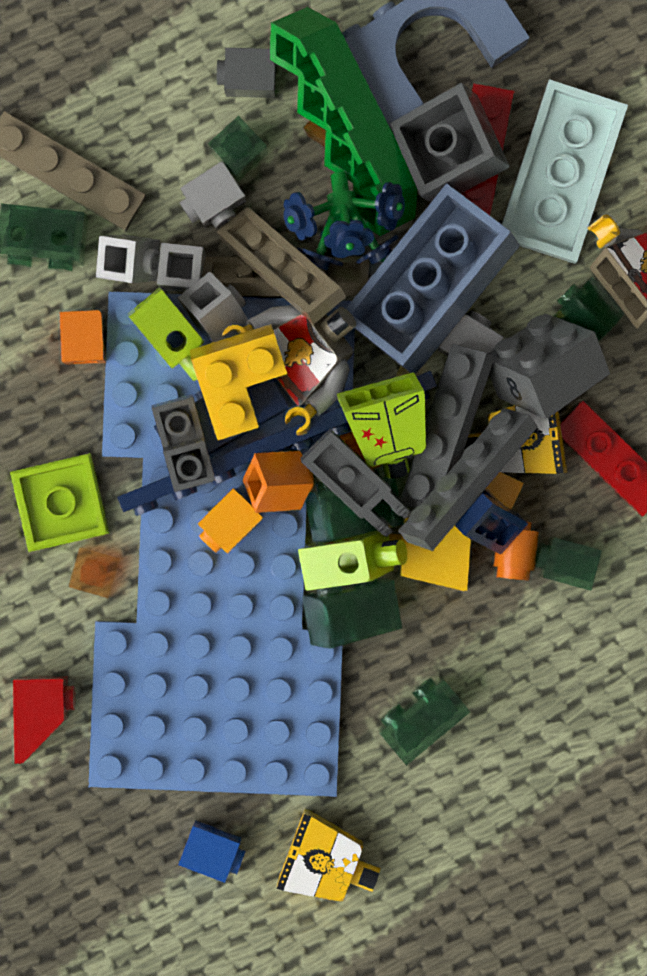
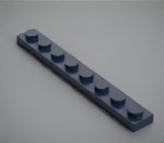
(144, 498)

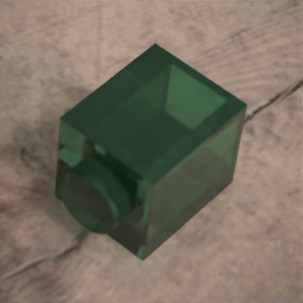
(238, 148)
(590, 308)
(568, 563)

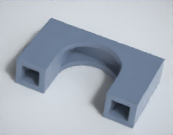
(374, 45)

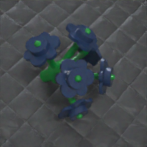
(345, 229)

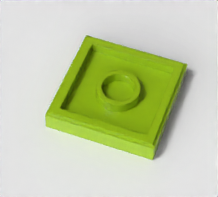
(59, 502)

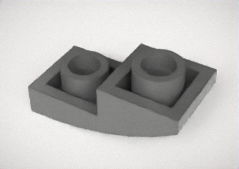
(183, 443)

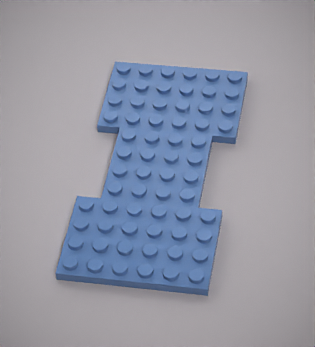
(217, 669)

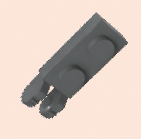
(352, 480)

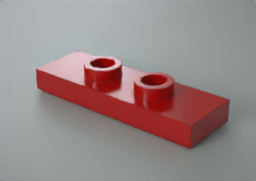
(607, 455)

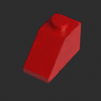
(38, 711)

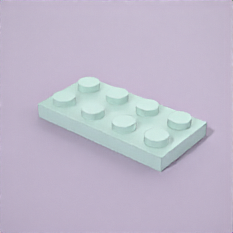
(563, 170)

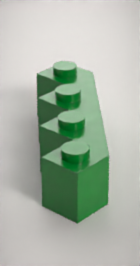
(341, 102)

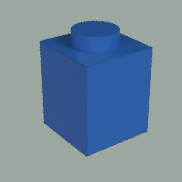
(212, 852)

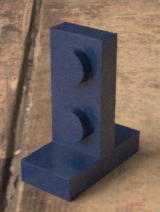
(491, 523)

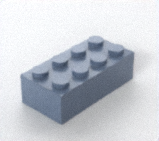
(431, 279)

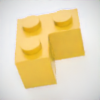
(226, 372)

